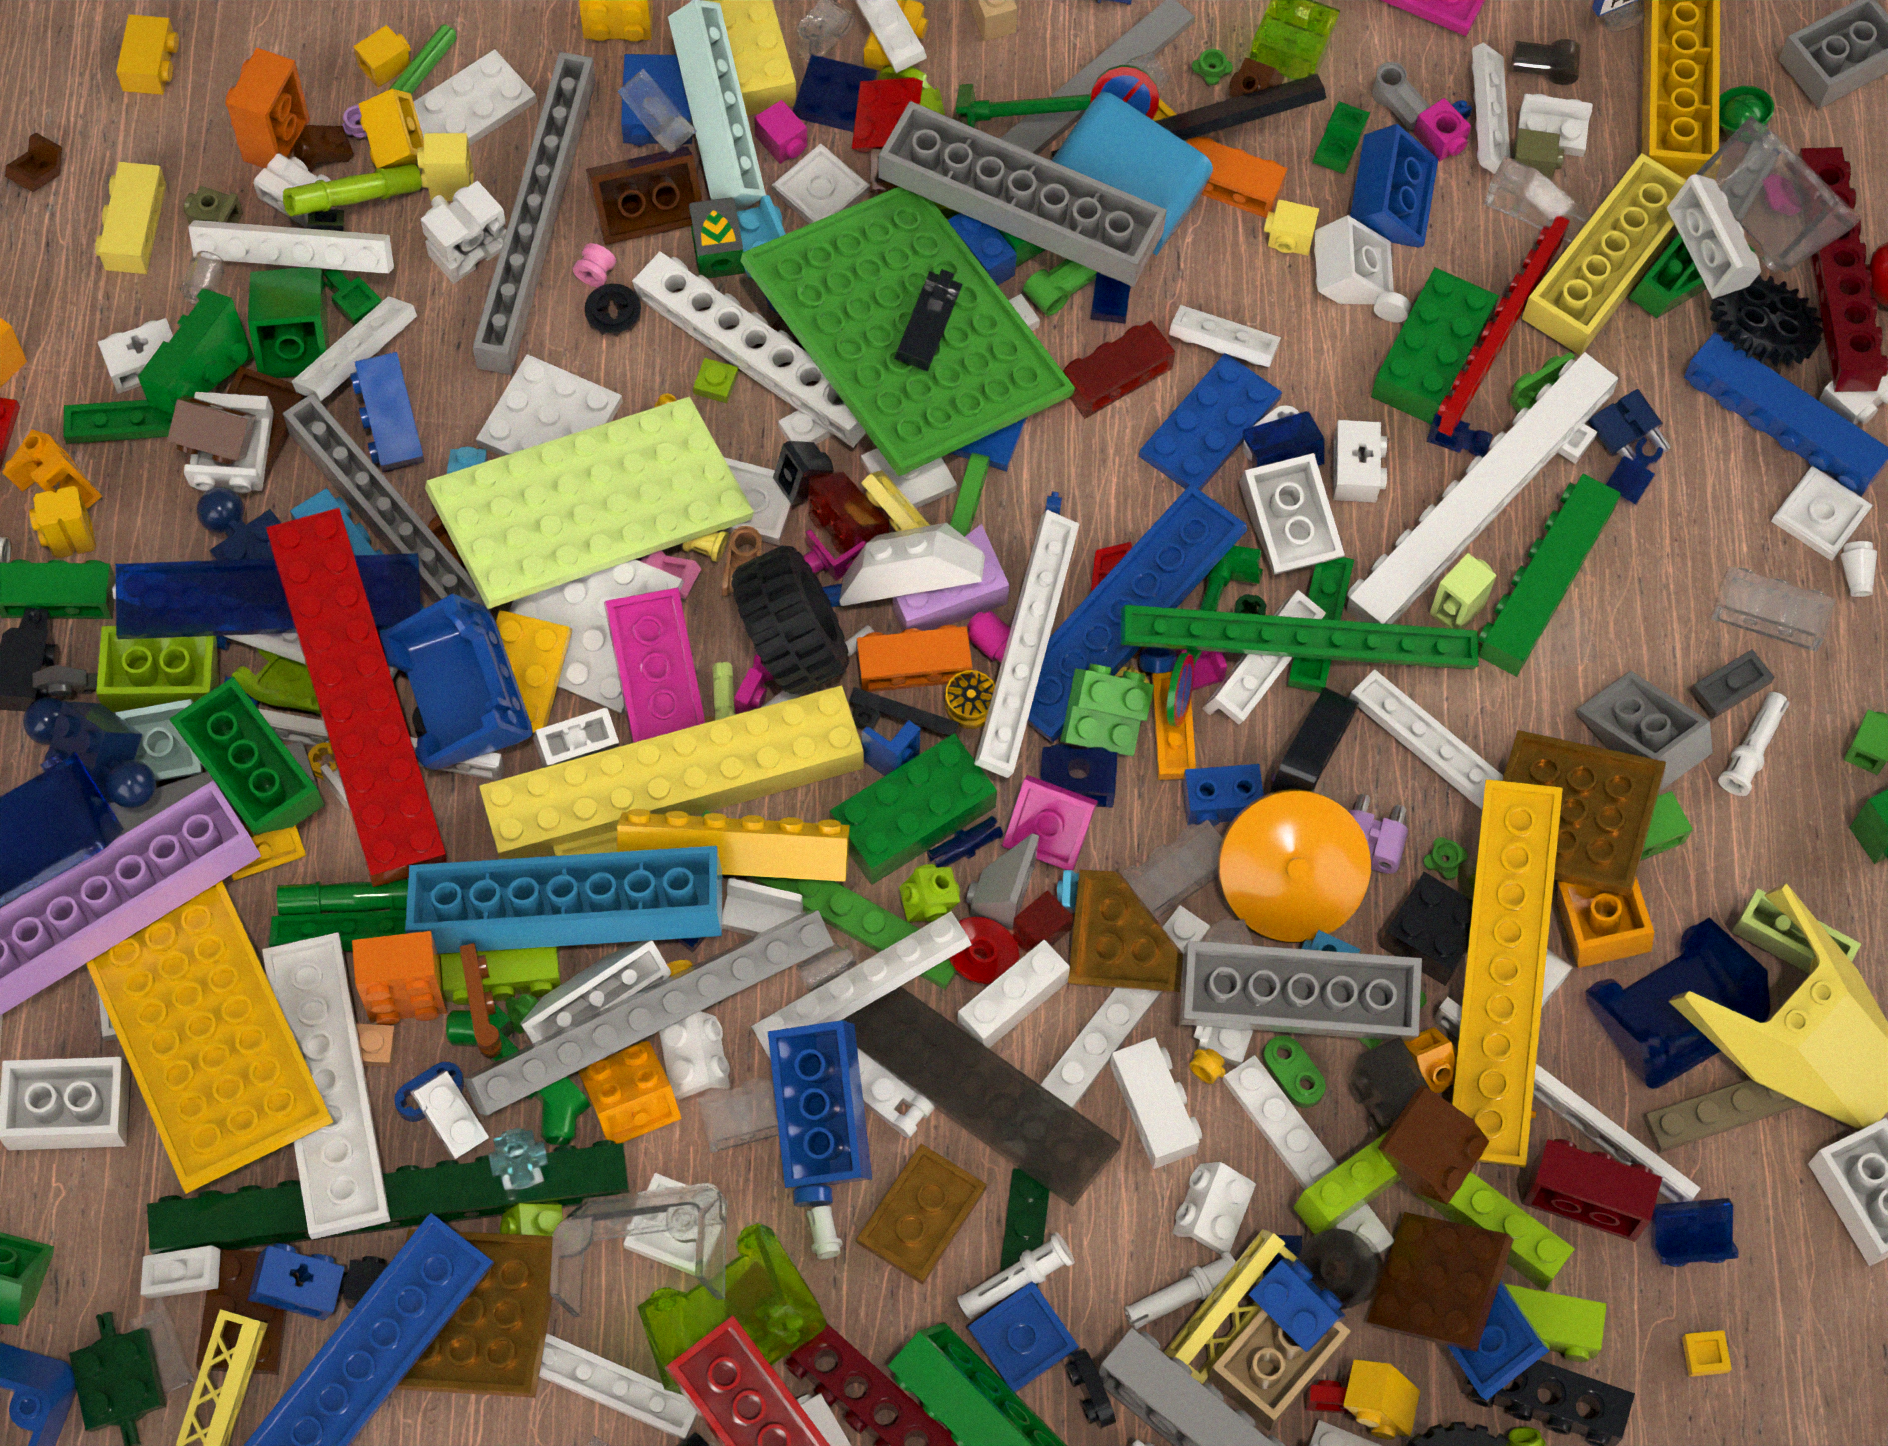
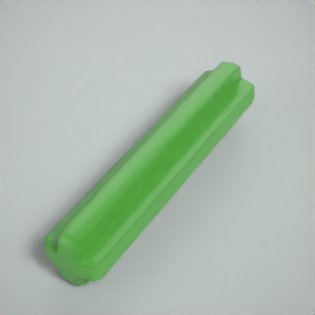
(425, 59)

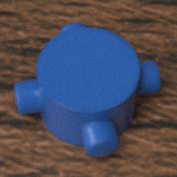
(1462, 108)
(1054, 503)

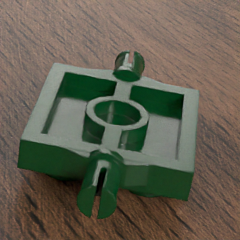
(117, 1380)

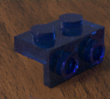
(1693, 1232)

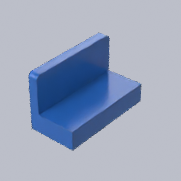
(887, 755)

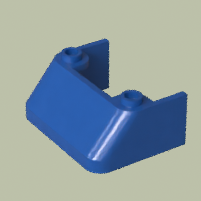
(41, 1390)

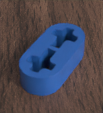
(400, 1097)

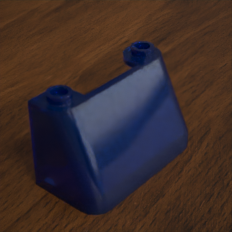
(51, 826)
(1651, 1031)

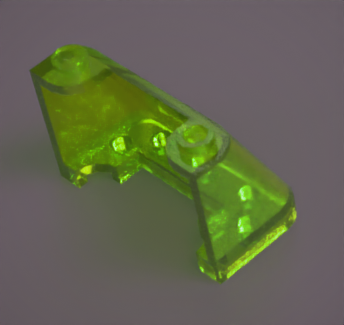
(760, 1292)

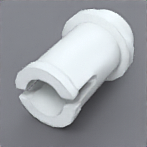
(824, 1235)

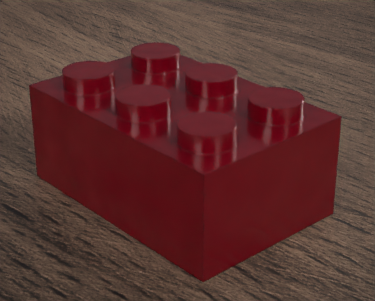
(1592, 1189)

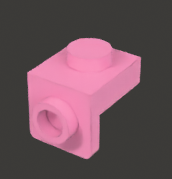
(683, 568)

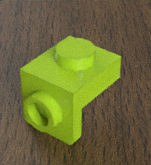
(531, 1219)

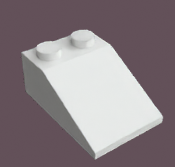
(1291, 513)

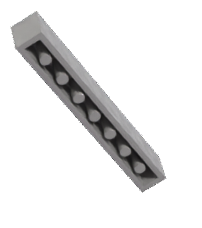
(376, 500)

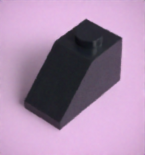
(796, 465)

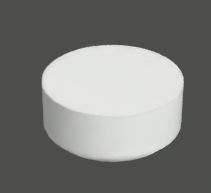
(1392, 307)

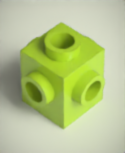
(929, 893)

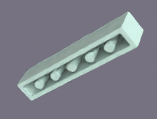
(716, 103)

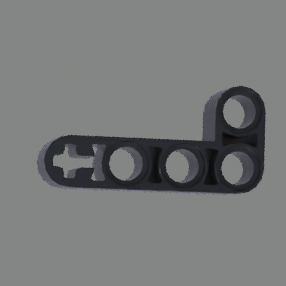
(1315, 742)

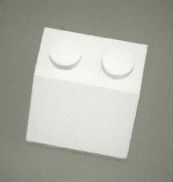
(1352, 262)

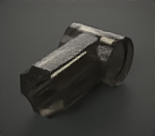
(1557, 61)

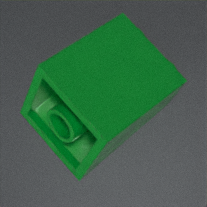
(287, 319)

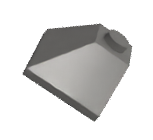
(1004, 884)

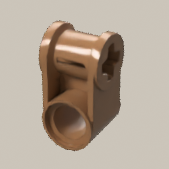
(735, 557)

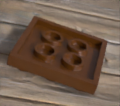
(1440, 1281)

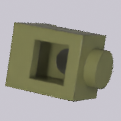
(212, 206)

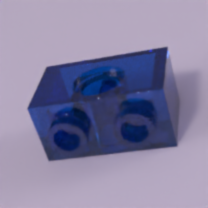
(1096, 762)

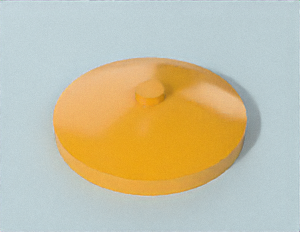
(1294, 865)

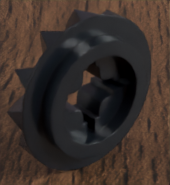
(598, 305)

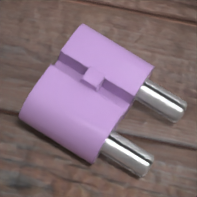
(1384, 838)

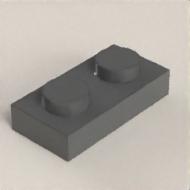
(1732, 683)

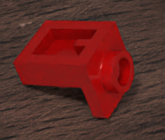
(1327, 1396)

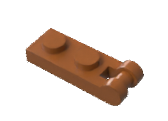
(480, 1002)

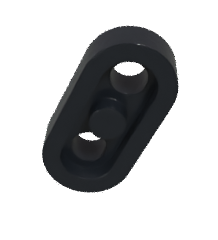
(1096, 1403)

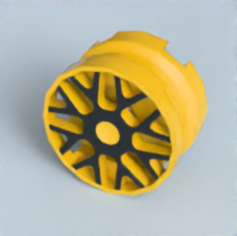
(969, 699)

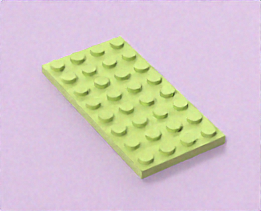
(588, 501)

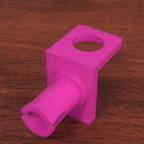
(820, 558)

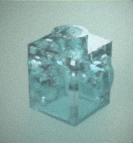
(521, 1171)

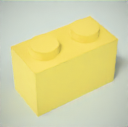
(445, 163)

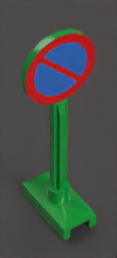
(1124, 81)
(1237, 564)

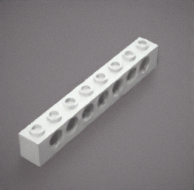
(666, 274)

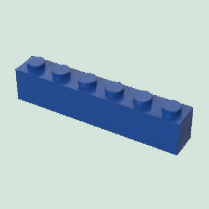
(1787, 414)

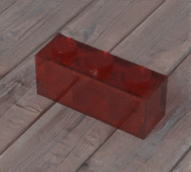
(1119, 368)

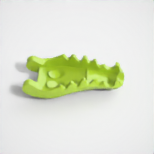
(279, 683)

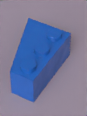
(387, 412)

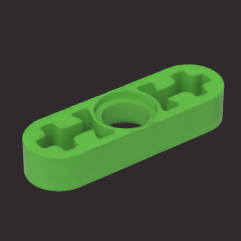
(970, 493)

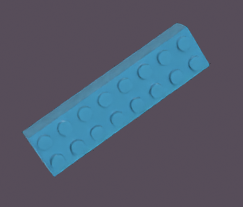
(568, 899)

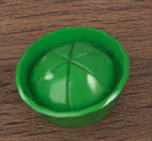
(1742, 102)

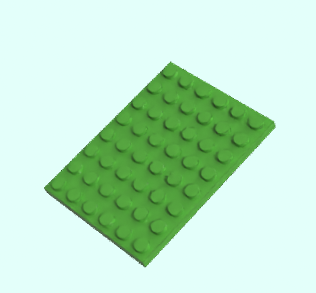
(848, 300)

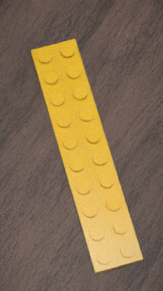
(1507, 965)

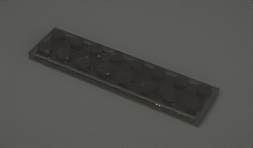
(984, 1093)

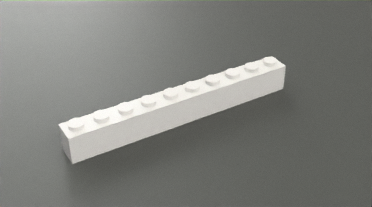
(1482, 493)

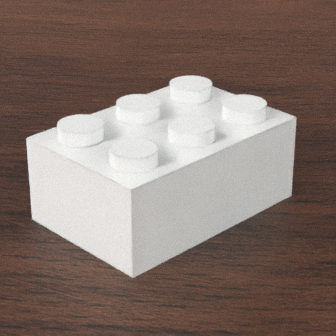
(64, 1103)
(1857, 1185)

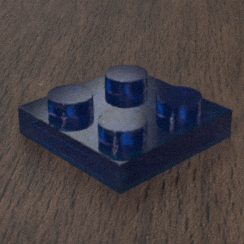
(831, 92)

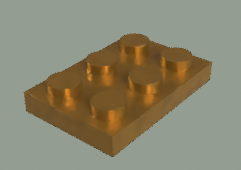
(921, 1213)

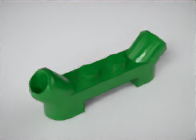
(560, 1101)

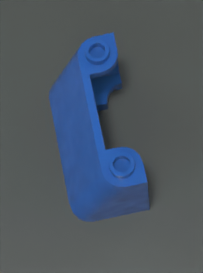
(458, 681)

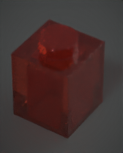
(1041, 921)

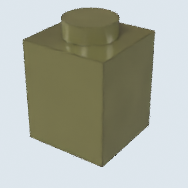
(1538, 151)

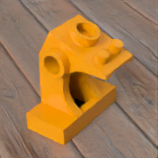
(47, 463)

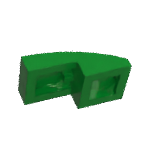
(1341, 137)

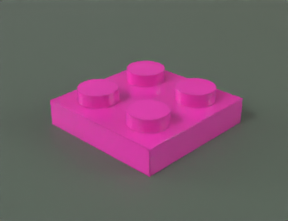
(1056, 816)

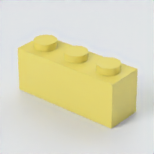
(131, 217)

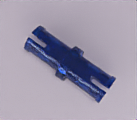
(965, 843)

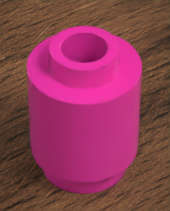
(989, 634)

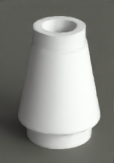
(1859, 566)

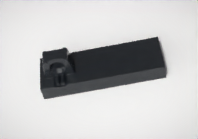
(928, 320)
(870, 707)

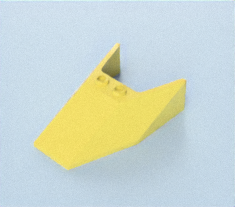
(1824, 1040)

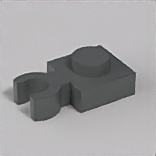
(61, 680)

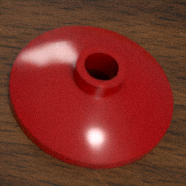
(992, 944)

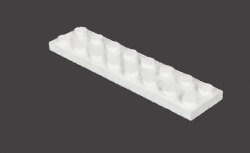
(341, 1160)

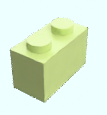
(1463, 593)

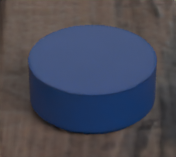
(1157, 660)
(812, 1196)

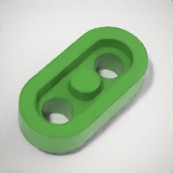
(1293, 1070)

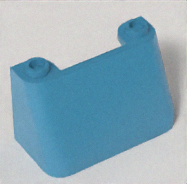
(1137, 157)

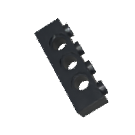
(1609, 1403)

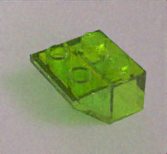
(1294, 36)

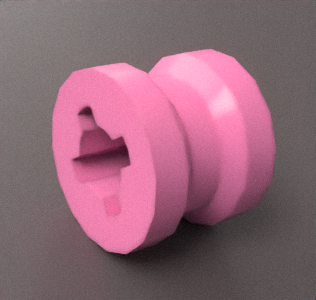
(594, 265)

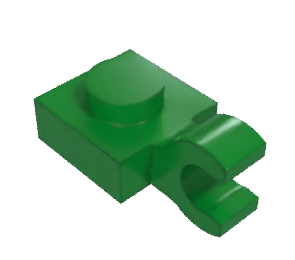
(351, 298)

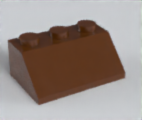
(644, 194)

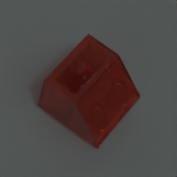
(843, 511)

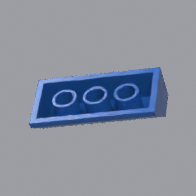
(819, 1104)

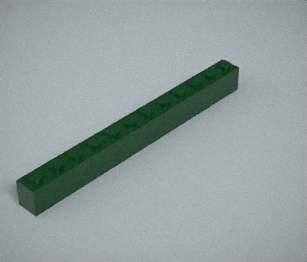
(448, 1191)

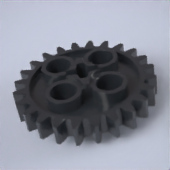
(1768, 322)

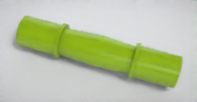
(351, 189)

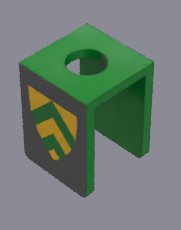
(716, 237)

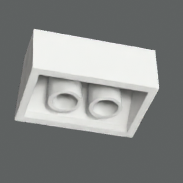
(1713, 236)

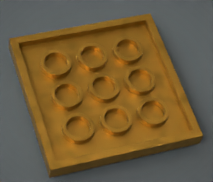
(1603, 806)
(500, 1328)

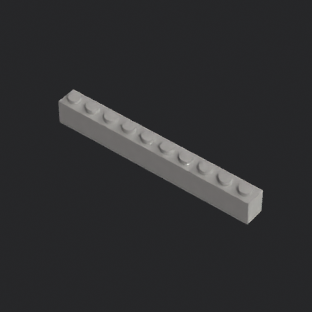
(534, 214)
(647, 1012)

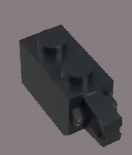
(23, 653)

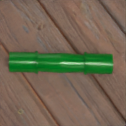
(341, 897)

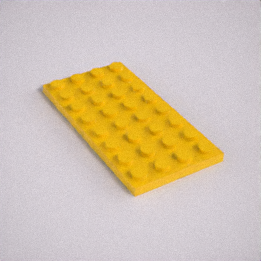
(207, 1040)

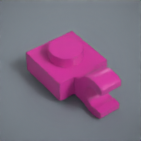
(752, 690)

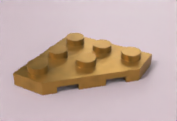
(1119, 938)

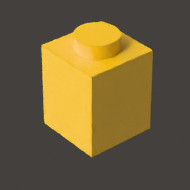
(382, 55)

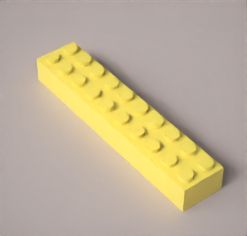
(676, 771)

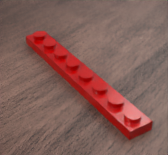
(1496, 333)

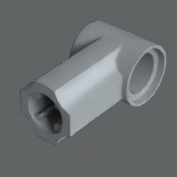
(1399, 97)

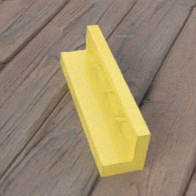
(1225, 1300)
(232, 1393)

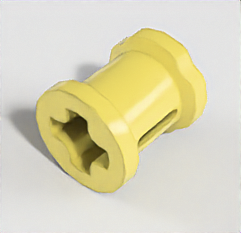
(711, 545)

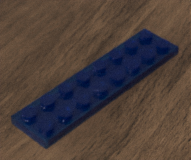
(244, 596)

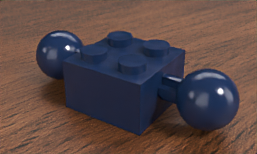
(222, 512)
(100, 741)

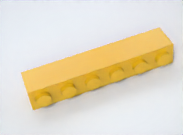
(746, 844)

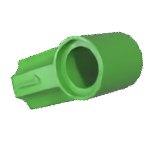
(1053, 288)

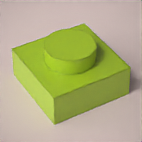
(715, 380)

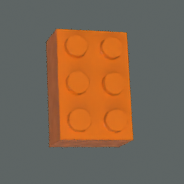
(267, 107)
(399, 977)

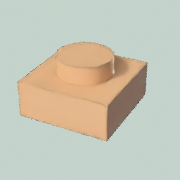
(376, 1044)

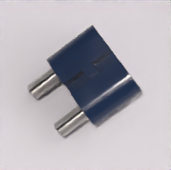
(1627, 423)

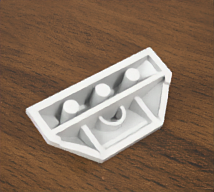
(912, 564)
(596, 988)

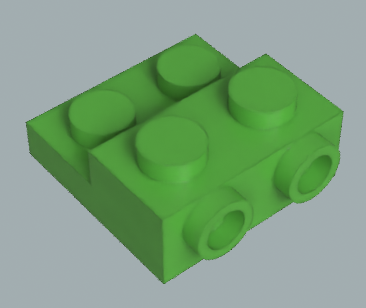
(1106, 709)

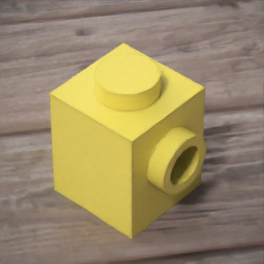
(1291, 227)

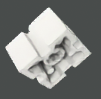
(463, 230)

